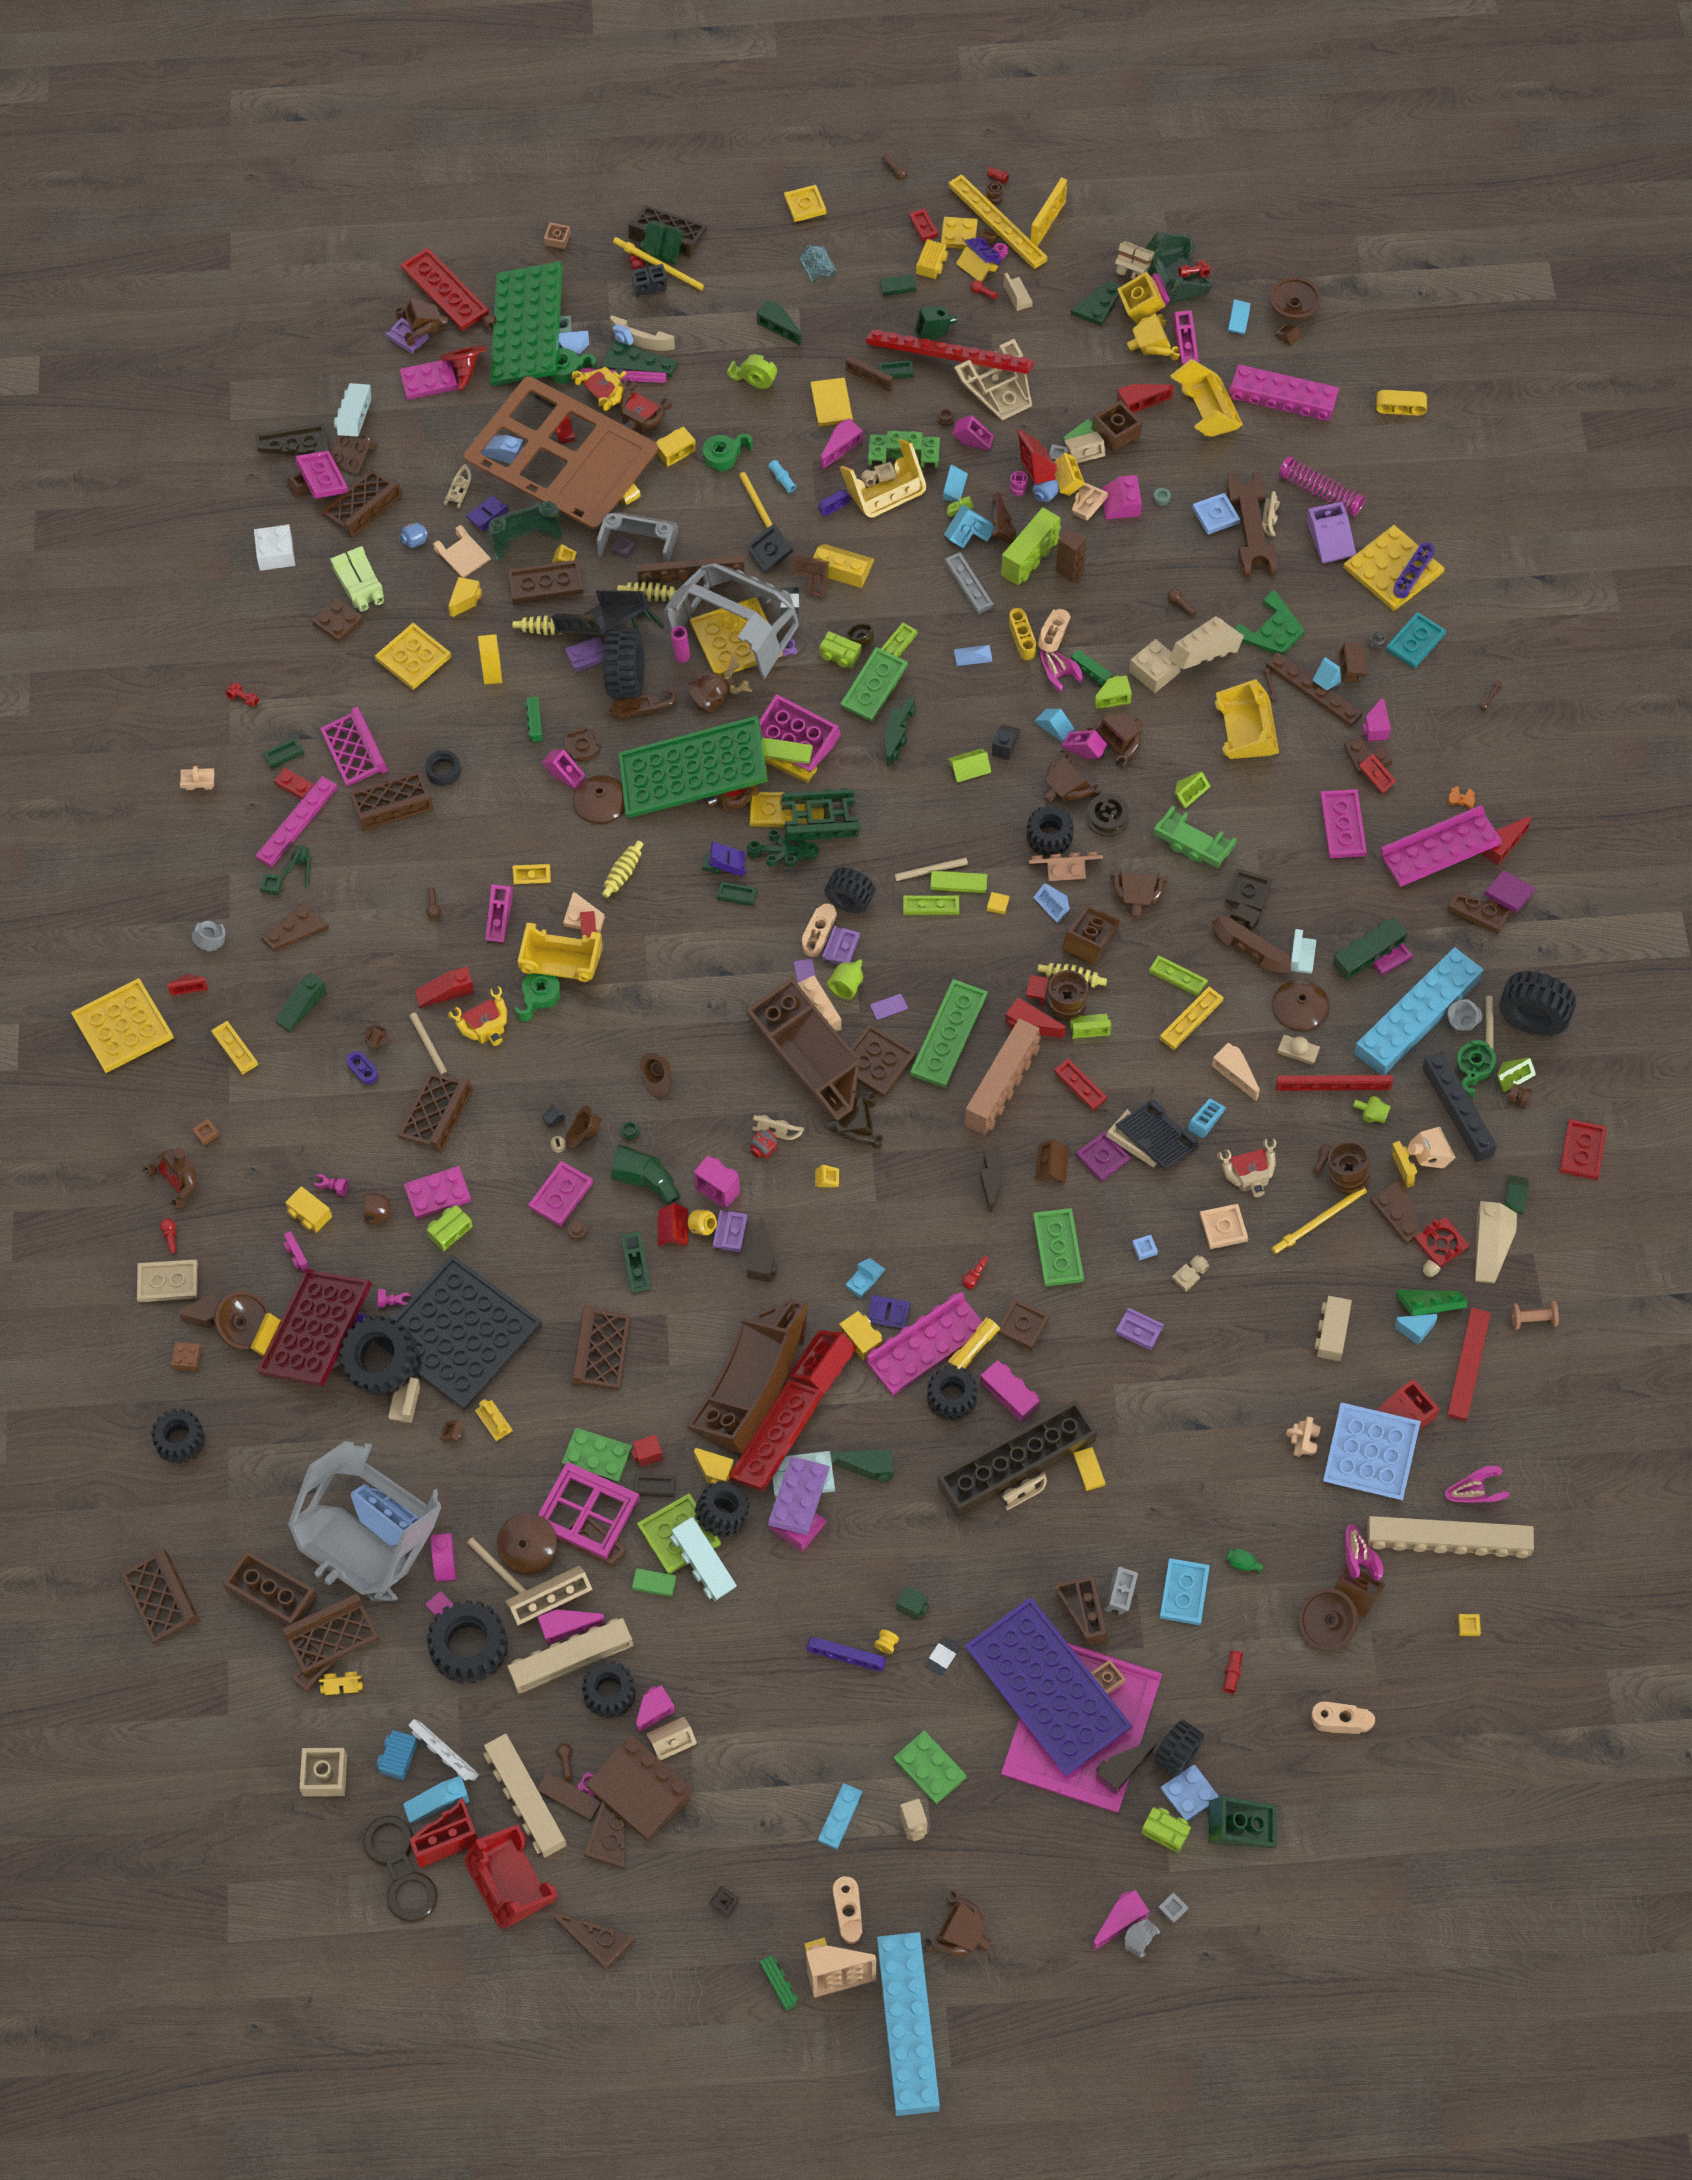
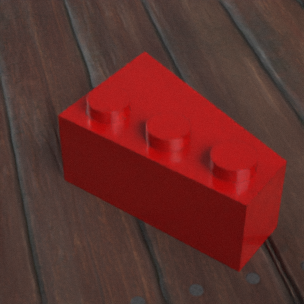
(445, 1836)

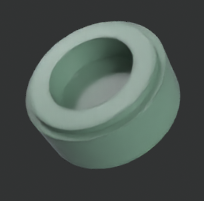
(1161, 496)

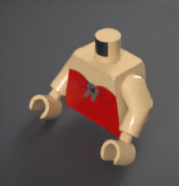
(1250, 1169)

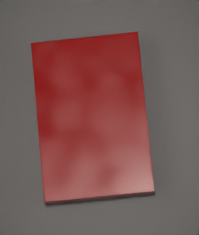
(1583, 1149)

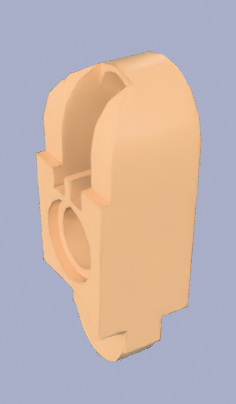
(1053, 630)
(822, 917)
(1360, 1719)
(851, 1926)

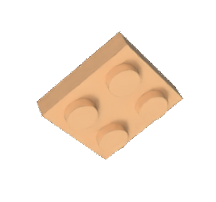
(1223, 1226)

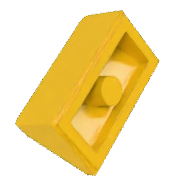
(531, 874)

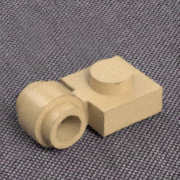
(882, 472)
(1187, 1276)

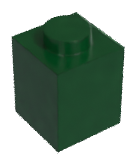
(912, 1603)

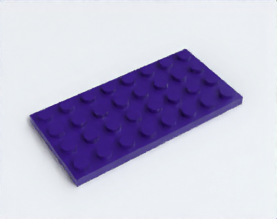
(1048, 1687)

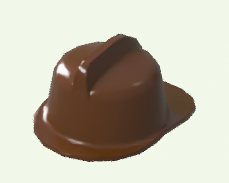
(655, 1074)
(583, 1128)

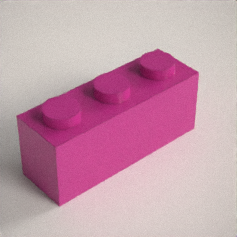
(1010, 1391)

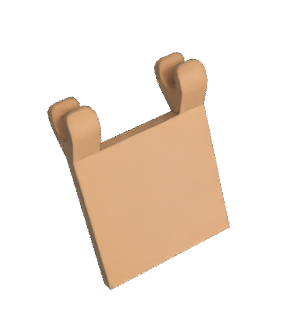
(464, 555)

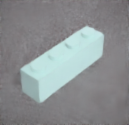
(353, 409)
(703, 1559)

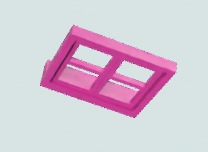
(599, 1485)

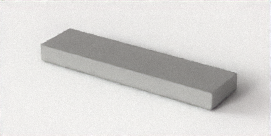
(969, 583)

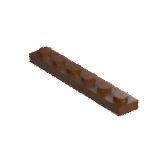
(1304, 683)

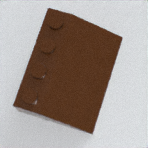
(640, 1788)

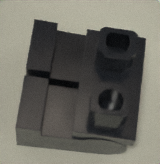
(649, 283)

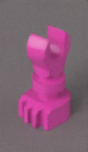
(341, 1185)
(391, 1300)

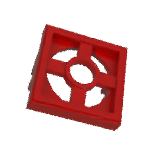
(1443, 1224)

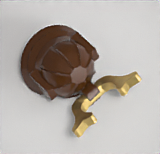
(712, 688)

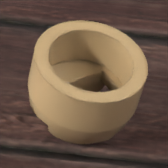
(562, 1144)
(1430, 1268)

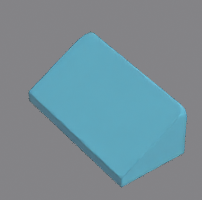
(955, 484)

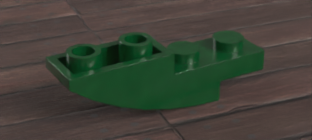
(896, 729)

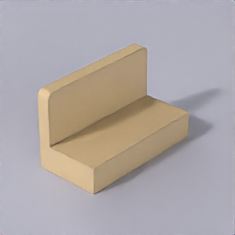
(1017, 292)
(1086, 447)
(404, 1402)
(671, 1738)

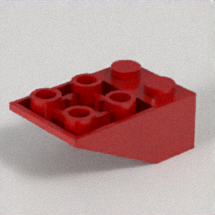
(1411, 1403)

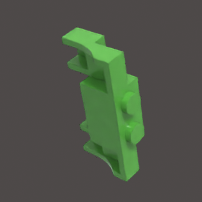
(888, 447)
(1191, 841)

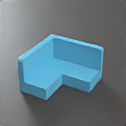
(965, 524)

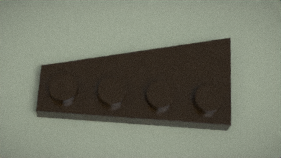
(294, 440)

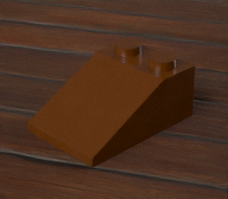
(1090, 934)

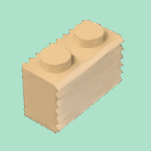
(913, 1820)

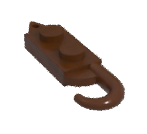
(641, 705)

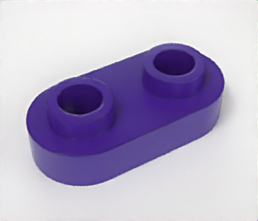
(834, 502)
(364, 1068)

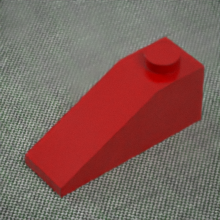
(1144, 395)
(1509, 837)
(446, 987)
(1030, 1014)

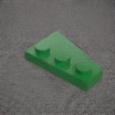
(1430, 1301)

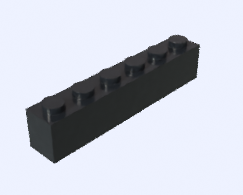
(1459, 1106)

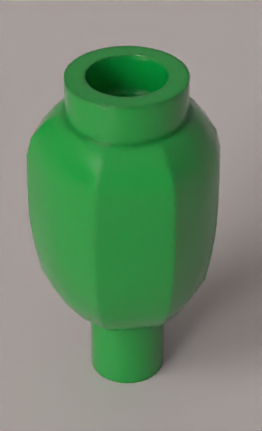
(1243, 1560)

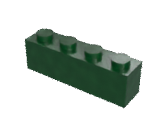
(1369, 948)

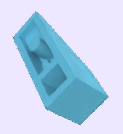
(436, 1800)

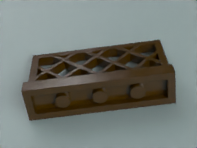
(635, 228)

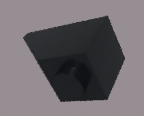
(1005, 741)

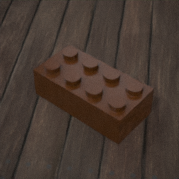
(269, 1589)

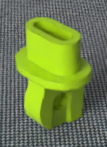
(954, 507)

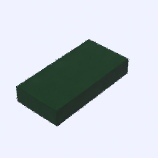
(898, 284)
(897, 369)
(283, 753)
(737, 893)

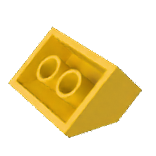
(845, 565)

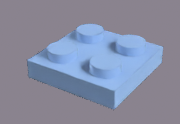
(1216, 513)
(1189, 1793)

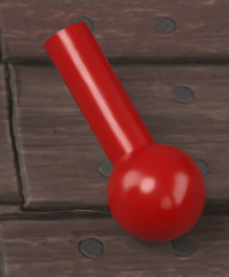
(978, 287)

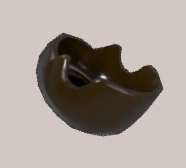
(861, 634)

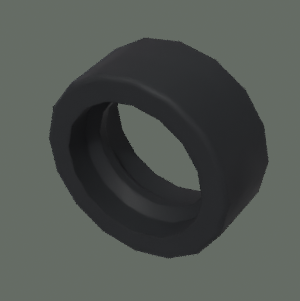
(446, 779)

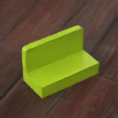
(970, 765)
(1090, 1026)

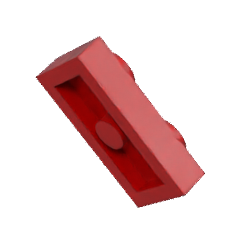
(923, 225)
(1377, 773)
(293, 783)

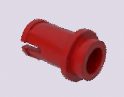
(996, 174)

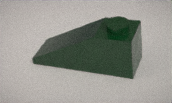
(776, 319)
(301, 1001)
(635, 1261)
(869, 1463)

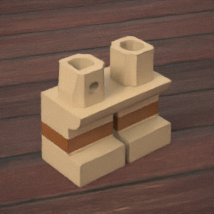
(1134, 258)

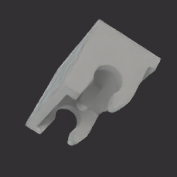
(1121, 1590)

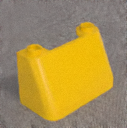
(1247, 721)
(559, 954)

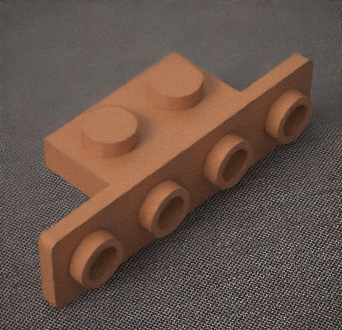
(1065, 868)

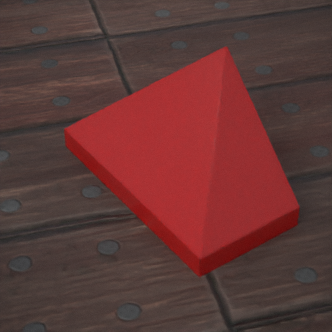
(187, 984)

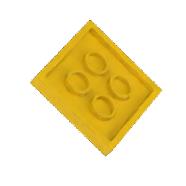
(413, 656)

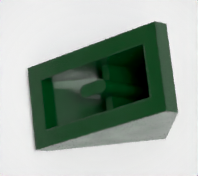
(1516, 1193)

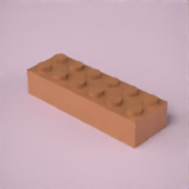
(1002, 1077)

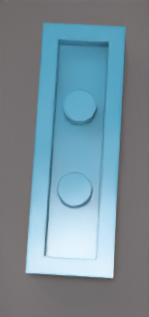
(840, 1816)

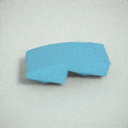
(1239, 317)

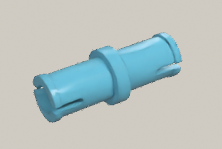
(782, 476)

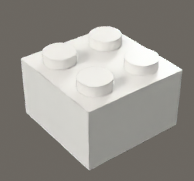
(274, 547)

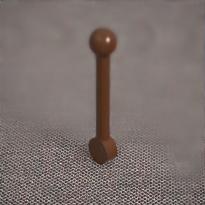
(1498, 684)
(1273, 697)

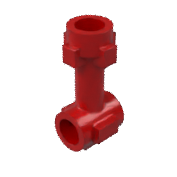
(1201, 267)
(236, 690)

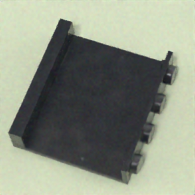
(613, 610)

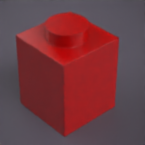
(647, 1451)

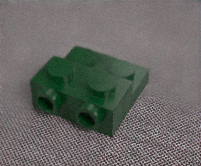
(662, 241)

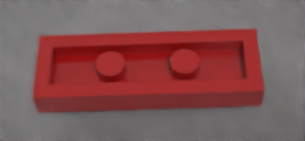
(1080, 1084)

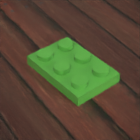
(598, 1454)
(930, 1767)

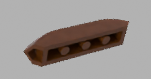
(1251, 944)

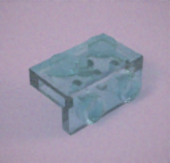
(817, 262)

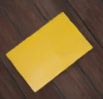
(831, 401)

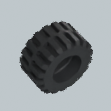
(1053, 818)
(849, 890)
(955, 1378)
(175, 1421)
(727, 1497)
(605, 1673)
(1178, 1748)

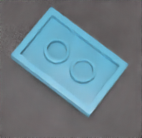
(1184, 1591)

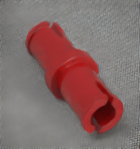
(1232, 1672)

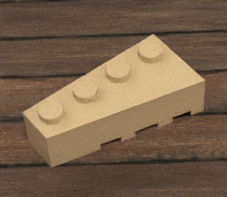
(1205, 643)

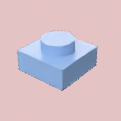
(623, 334)
(1144, 1247)

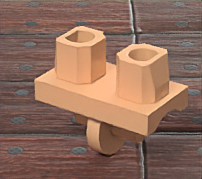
(197, 778)
(1300, 1436)

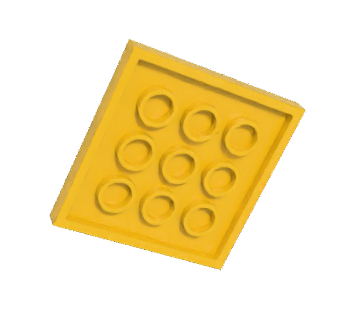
(1384, 561)
(719, 638)
(122, 1025)

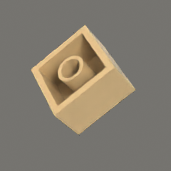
(1153, 666)
(323, 1772)

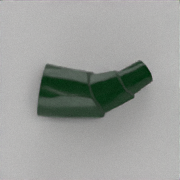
(644, 1170)

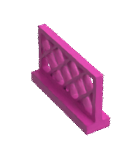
(369, 745)

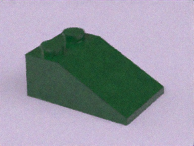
(1242, 1823)

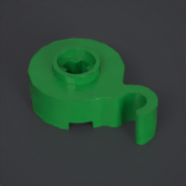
(570, 362)
(722, 451)
(538, 999)
(1473, 1071)

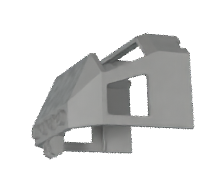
(757, 630)
(344, 1543)

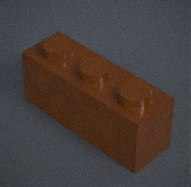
(1071, 555)

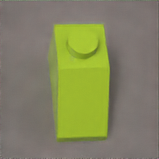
(1114, 693)

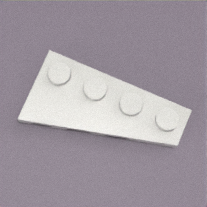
(448, 1755)

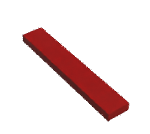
(1334, 1082)
(1469, 1364)

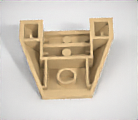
(1000, 390)

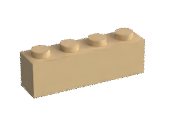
(548, 1595)

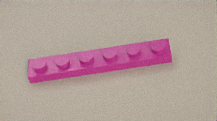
(296, 821)

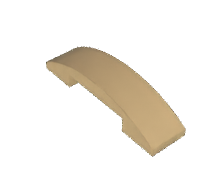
(660, 342)

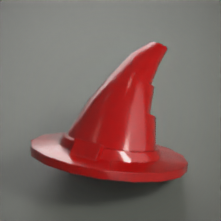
(464, 361)

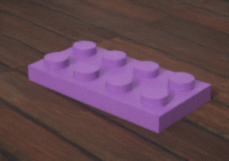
(799, 1495)

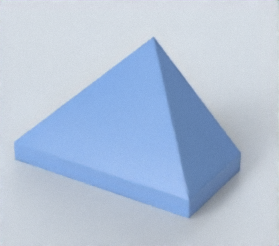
(574, 341)
(973, 655)
(1053, 902)

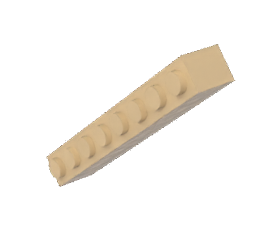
(1450, 1536)

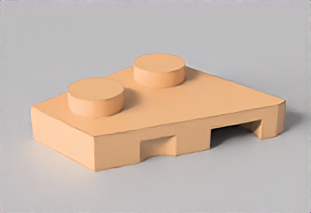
(1088, 501)
(577, 905)

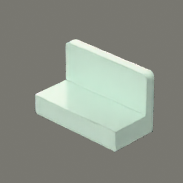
(1302, 953)

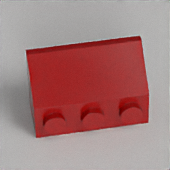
(1035, 459)
(822, 1360)

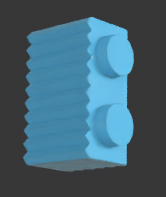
(397, 1755)

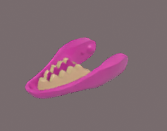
(1057, 666)
(1472, 1487)
(1359, 1552)

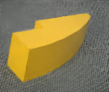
(490, 659)

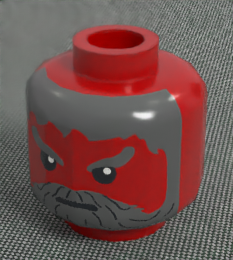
(763, 1143)

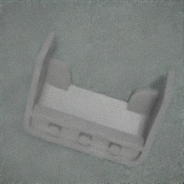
(639, 525)

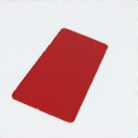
(588, 923)

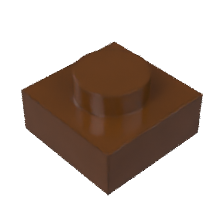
(452, 1431)

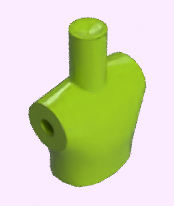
(1374, 1110)

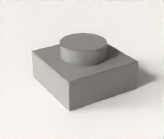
(1056, 451)
(1173, 1908)

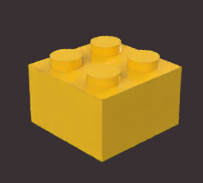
(1141, 297)

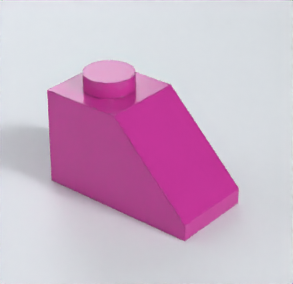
(973, 433)
(1377, 723)
(1085, 744)
(563, 768)
(443, 1557)
(654, 1707)

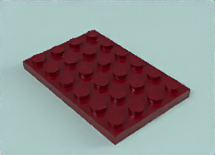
(314, 1327)

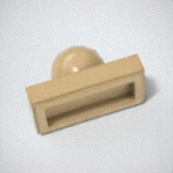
(1298, 1049)

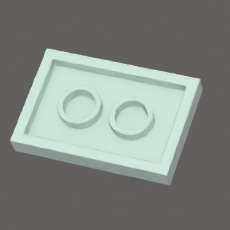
(819, 1457)

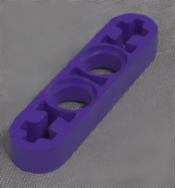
(1414, 570)
(846, 1654)

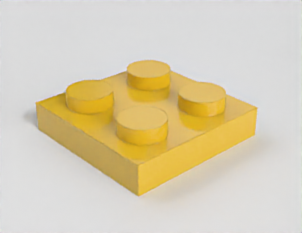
(805, 203)
(957, 230)

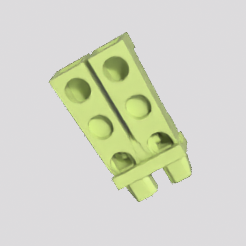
(359, 592)

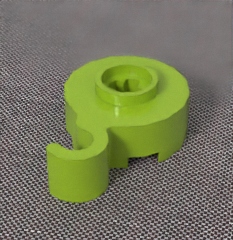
(754, 371)

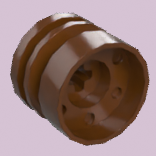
(1067, 995)
(1349, 1167)

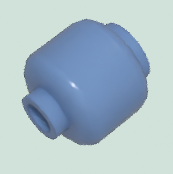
(1046, 490)
(413, 535)

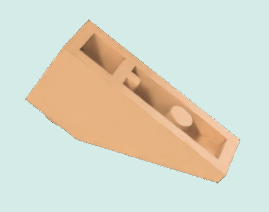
(1233, 1066)

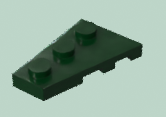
(1098, 304)

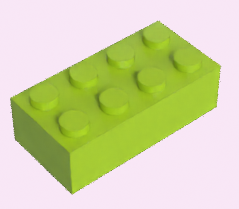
(1030, 546)

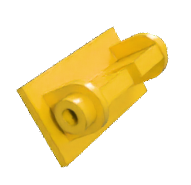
(493, 1419)
(349, 1682)

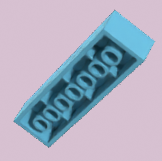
(1418, 1012)
(908, 2024)

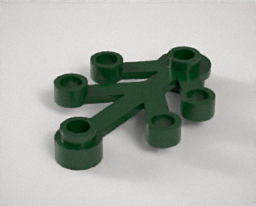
(803, 850)

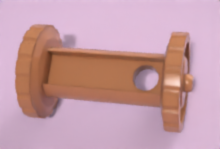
(1535, 1315)

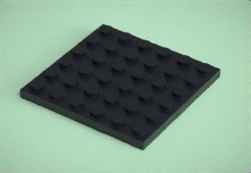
(463, 1331)

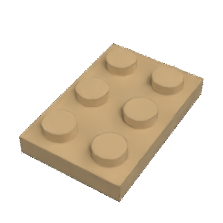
(167, 1281)

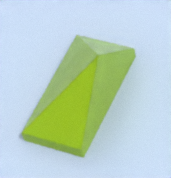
(1191, 788)
(1515, 1072)

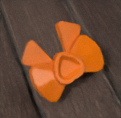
(1461, 799)

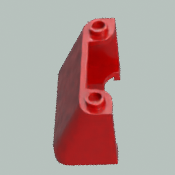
(507, 1877)

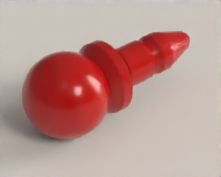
(636, 262)
(167, 1227)
(970, 1279)

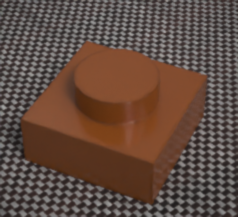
(205, 1132)

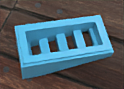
(1201, 1128)

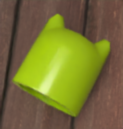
(846, 979)

